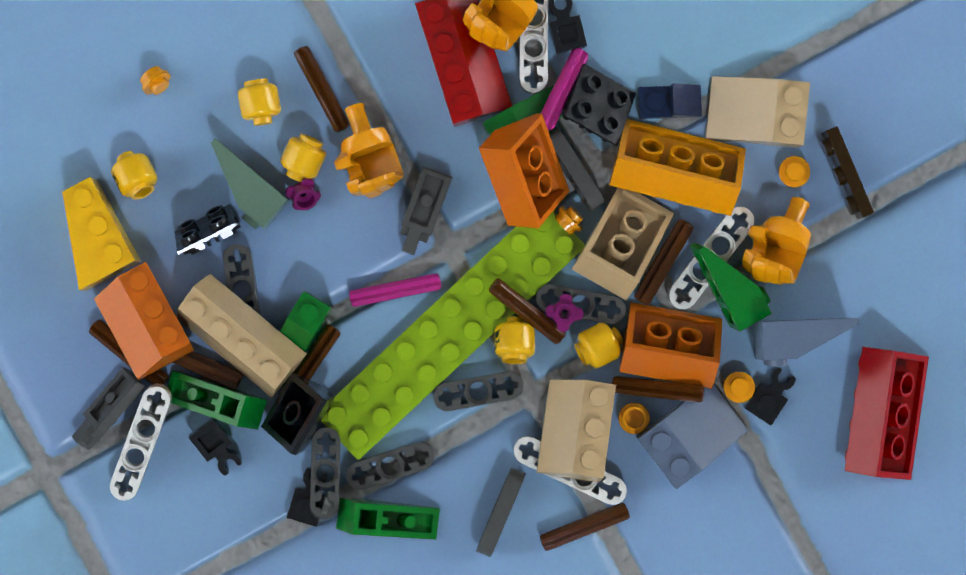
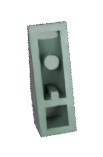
(251, 192)

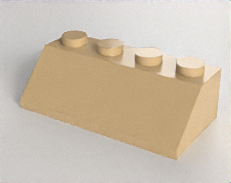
(239, 335)

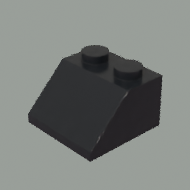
(297, 413)

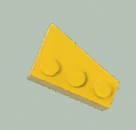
(96, 235)

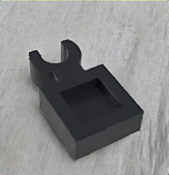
(567, 30)
(767, 400)
(214, 442)
(300, 503)

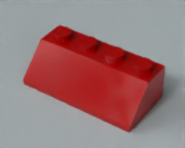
(464, 66)
(886, 413)

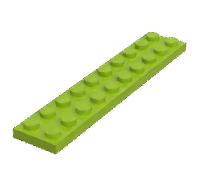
(446, 334)

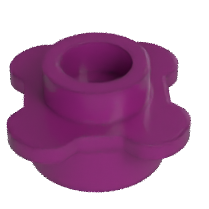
(303, 201)
(565, 303)

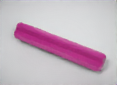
(563, 87)
(395, 290)

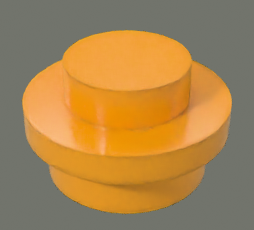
(155, 80)
(794, 171)
(569, 219)
(739, 387)
(634, 418)

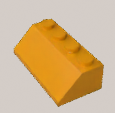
(678, 167)

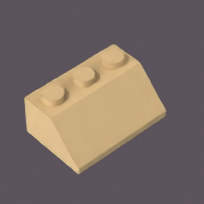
(576, 429)

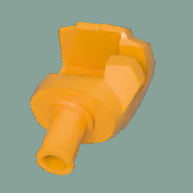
(499, 21)
(368, 156)
(779, 246)

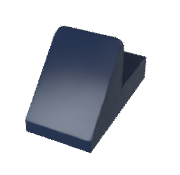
(670, 101)

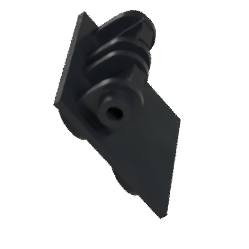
(599, 105)
(193, 234)

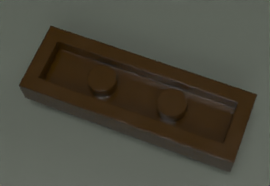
(846, 173)

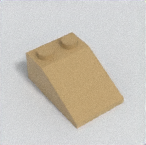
(758, 111)
(623, 242)

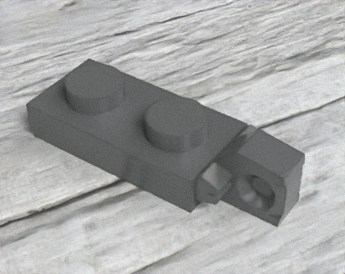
(424, 208)
(108, 408)

